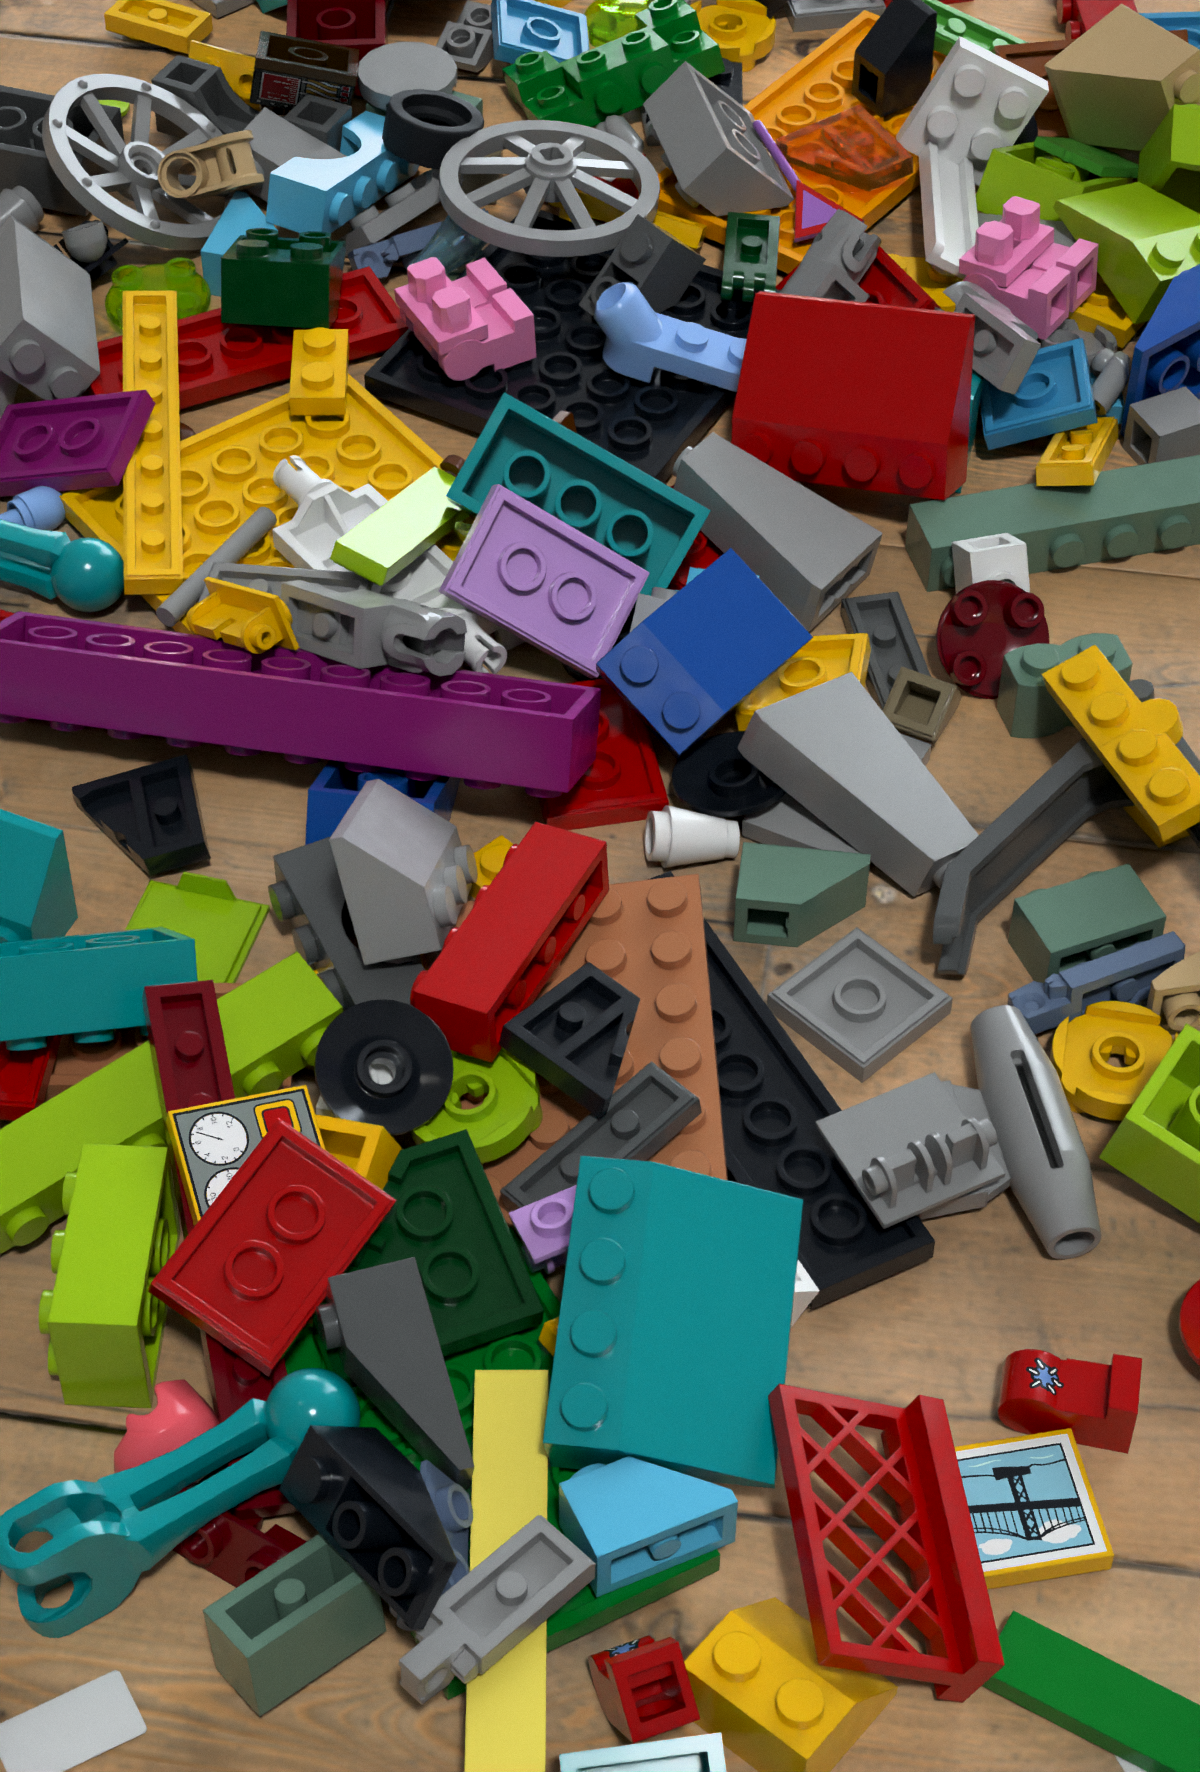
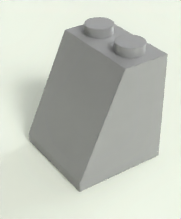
(45, 316)

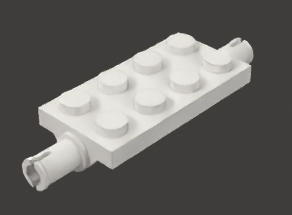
(330, 512)

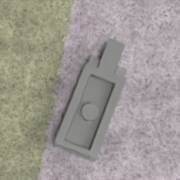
(495, 1608)

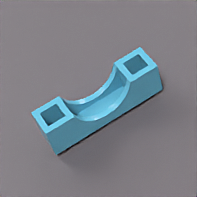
(330, 192)

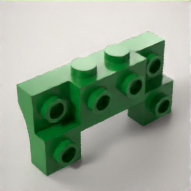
(616, 74)

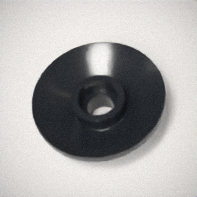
(720, 781)
(388, 1035)

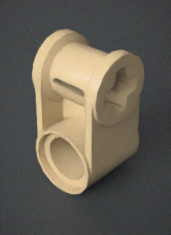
(221, 167)

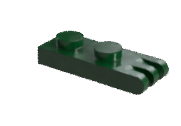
(750, 255)

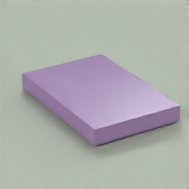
(544, 581)

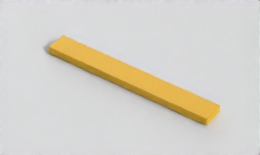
(154, 472)

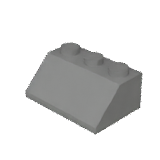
(713, 147)
(400, 873)

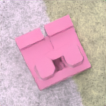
(1028, 270)
(466, 320)

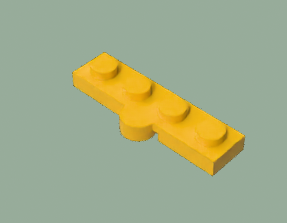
(1130, 739)

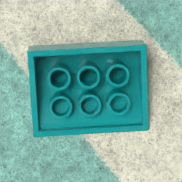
(673, 1322)

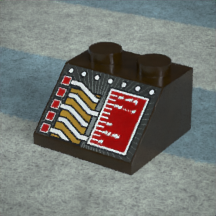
(295, 66)

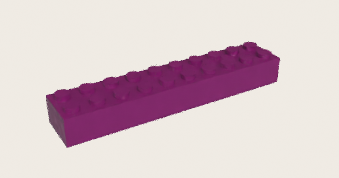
(297, 704)

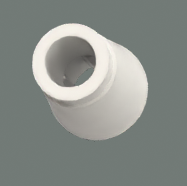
(689, 837)

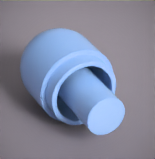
(36, 509)

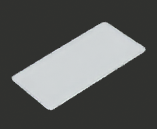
(71, 1727)

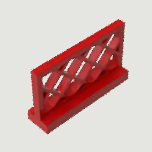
(932, 1539)

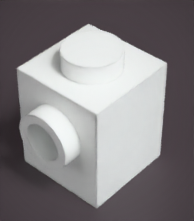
(990, 558)

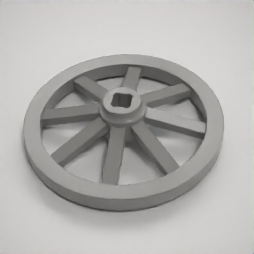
(131, 165)
(547, 174)

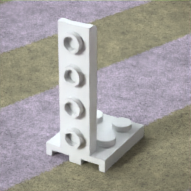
(962, 115)

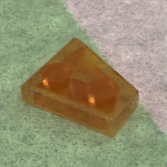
(849, 149)

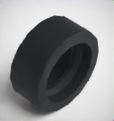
(426, 124)

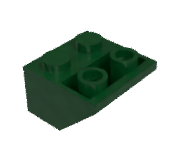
(282, 279)

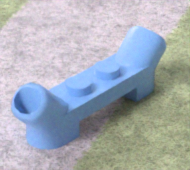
(646, 340)

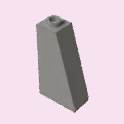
(783, 531)
(860, 779)

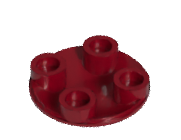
(984, 626)

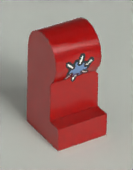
(1056, 1394)
(644, 1687)

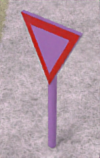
(811, 207)

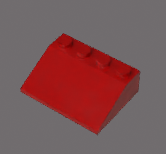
(857, 394)

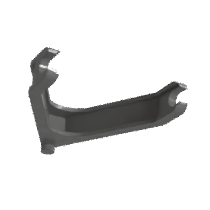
(1025, 837)

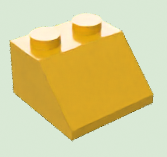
(772, 1700)

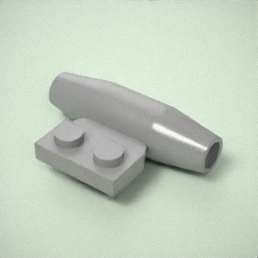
(1034, 1132)

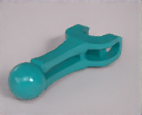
(80, 572)
(127, 1520)

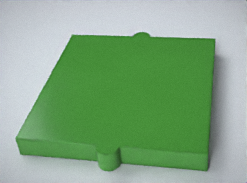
(1089, 157)

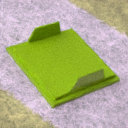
(208, 913)

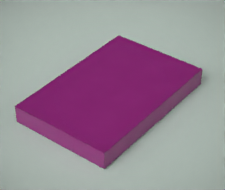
(71, 441)

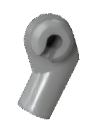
(1112, 376)

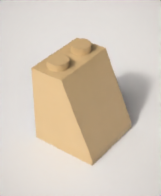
(1123, 80)

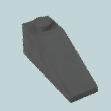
(396, 1359)

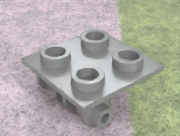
(911, 1149)

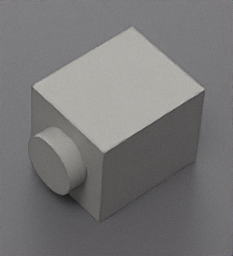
(1163, 427)

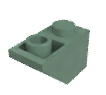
(796, 892)

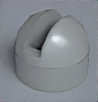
(86, 241)

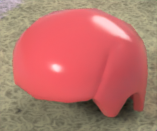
(174, 1422)

